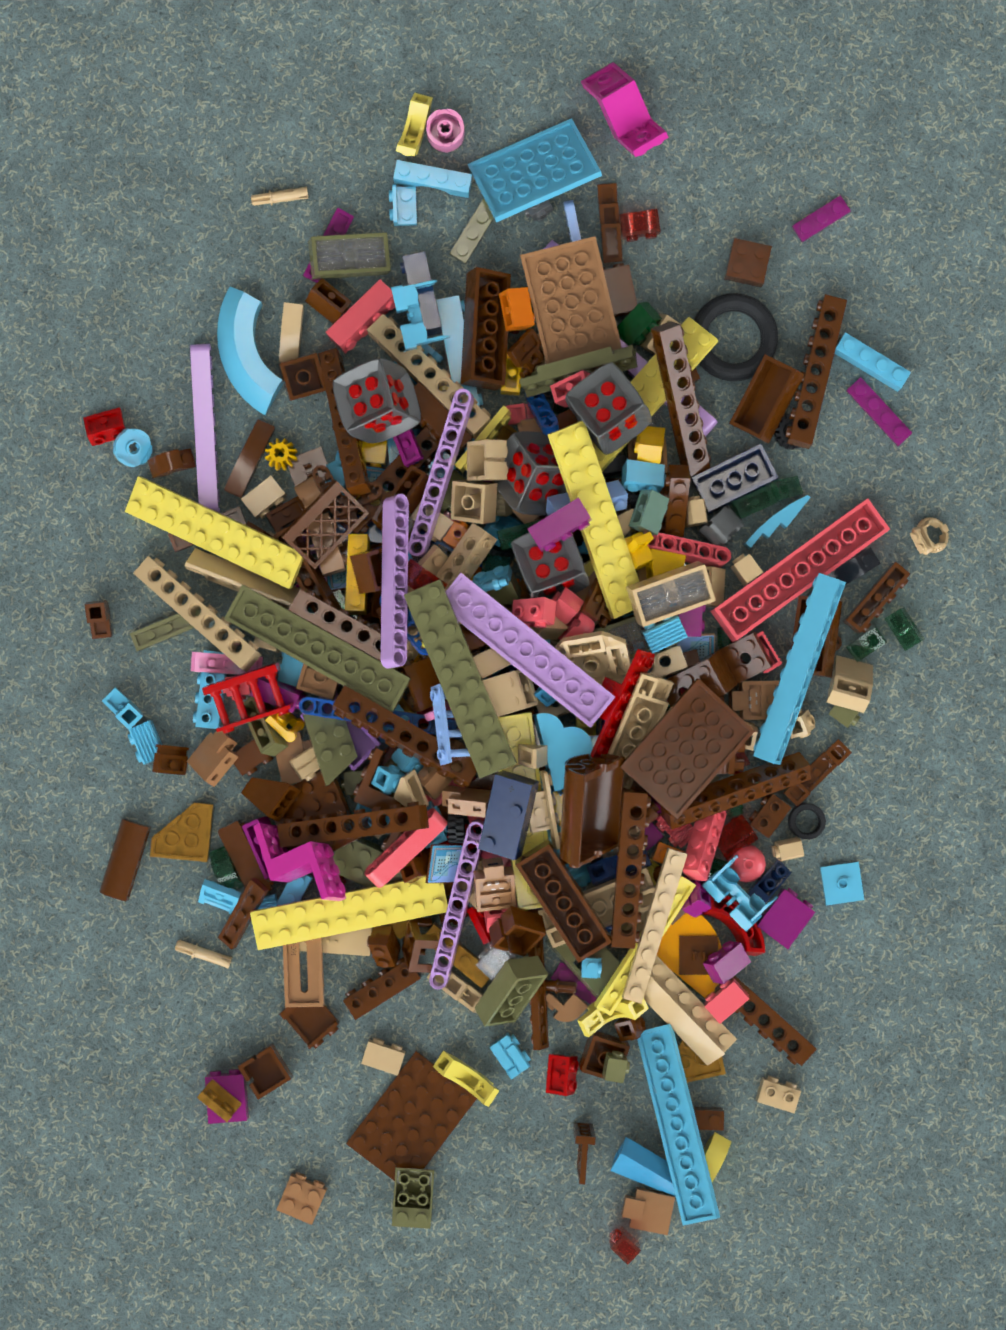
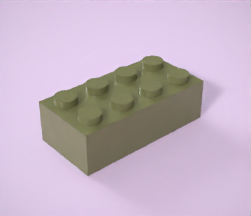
(356, 857)
(511, 990)

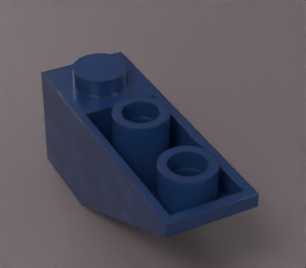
(605, 869)
(769, 881)

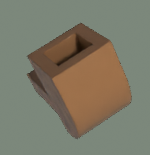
(566, 1011)

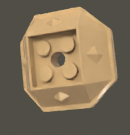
(604, 649)

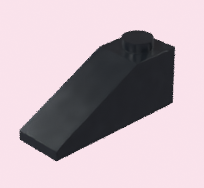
(856, 566)

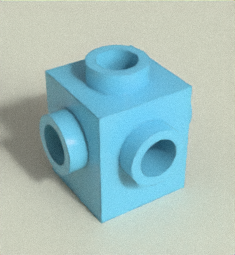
(387, 778)

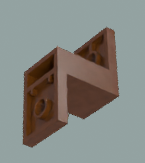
(723, 668)
(370, 795)

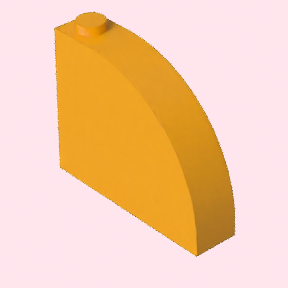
(669, 950)

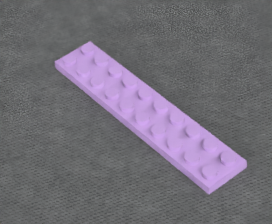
(528, 651)

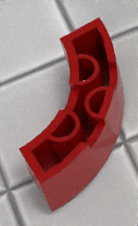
(751, 940)

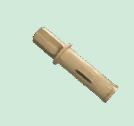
(280, 196)
(202, 953)

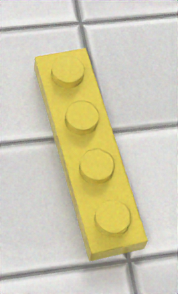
(489, 432)

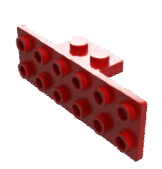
(614, 712)

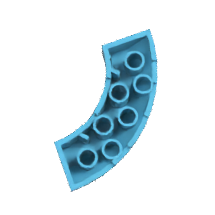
(240, 352)

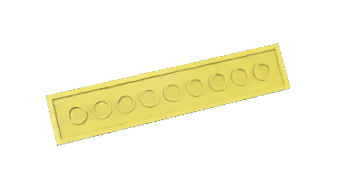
(649, 380)
(214, 532)
(604, 535)
(520, 730)
(359, 911)

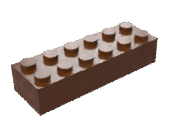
(484, 330)
(563, 901)

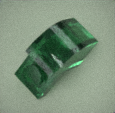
(224, 869)

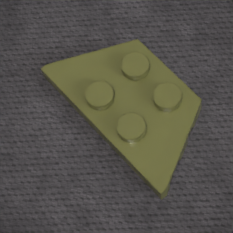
(331, 745)

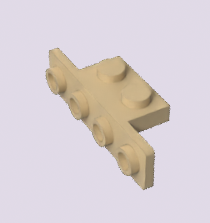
(543, 813)

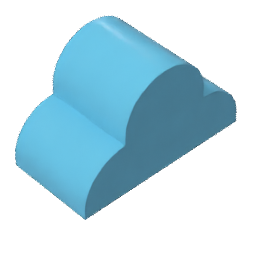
(561, 745)

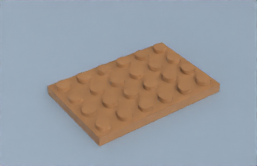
(570, 299)

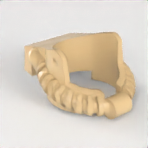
(921, 539)

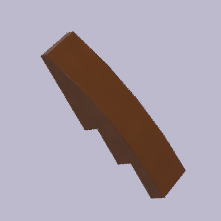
(609, 222)
(249, 458)

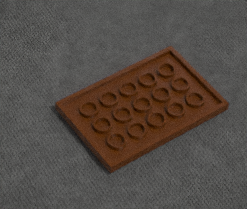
(686, 748)
(411, 1118)

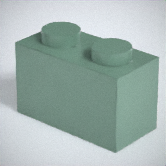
(649, 512)

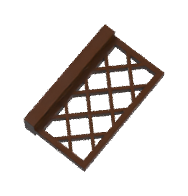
(312, 512)
(584, 1136)

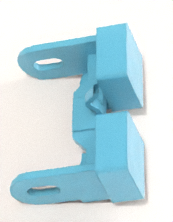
(405, 300)
(725, 882)

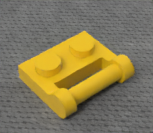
(279, 724)

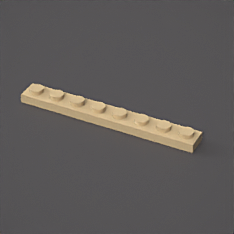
(654, 925)

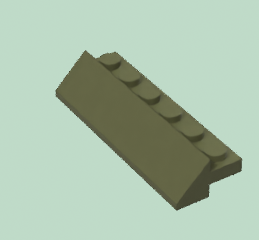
(553, 372)

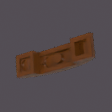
(820, 768)

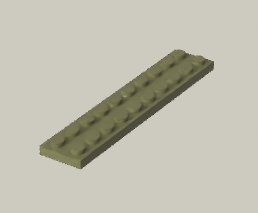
(317, 648)
(460, 679)

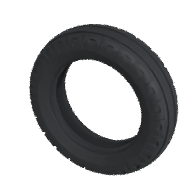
(764, 321)

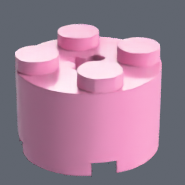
(441, 120)

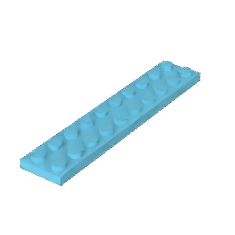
(678, 1125)

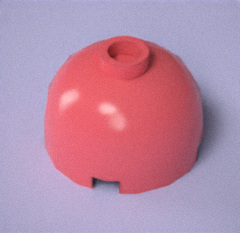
(578, 625)
(749, 864)

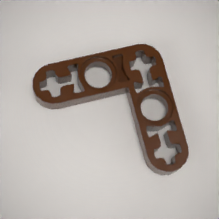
(343, 498)

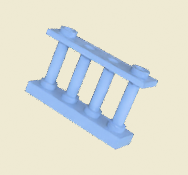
(444, 752)

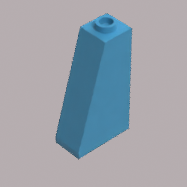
(642, 1166)

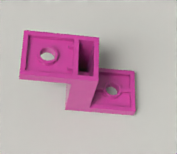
(624, 109)
(298, 862)

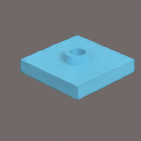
(842, 883)

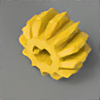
(278, 461)

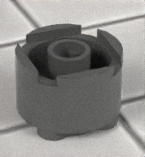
(721, 526)

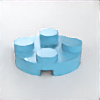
(128, 437)

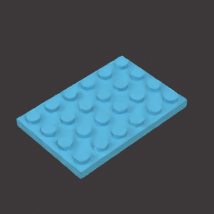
(534, 170)

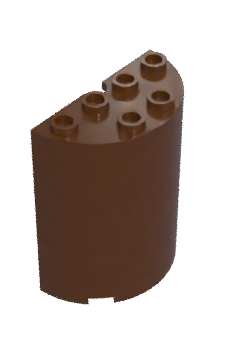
(591, 807)

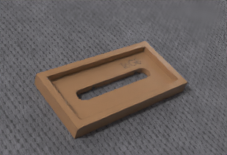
(292, 984)

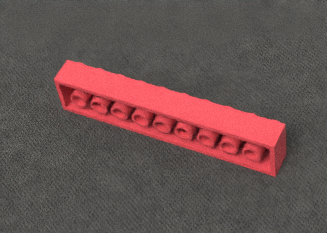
(798, 570)

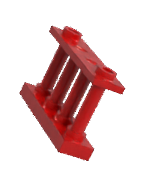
(233, 685)

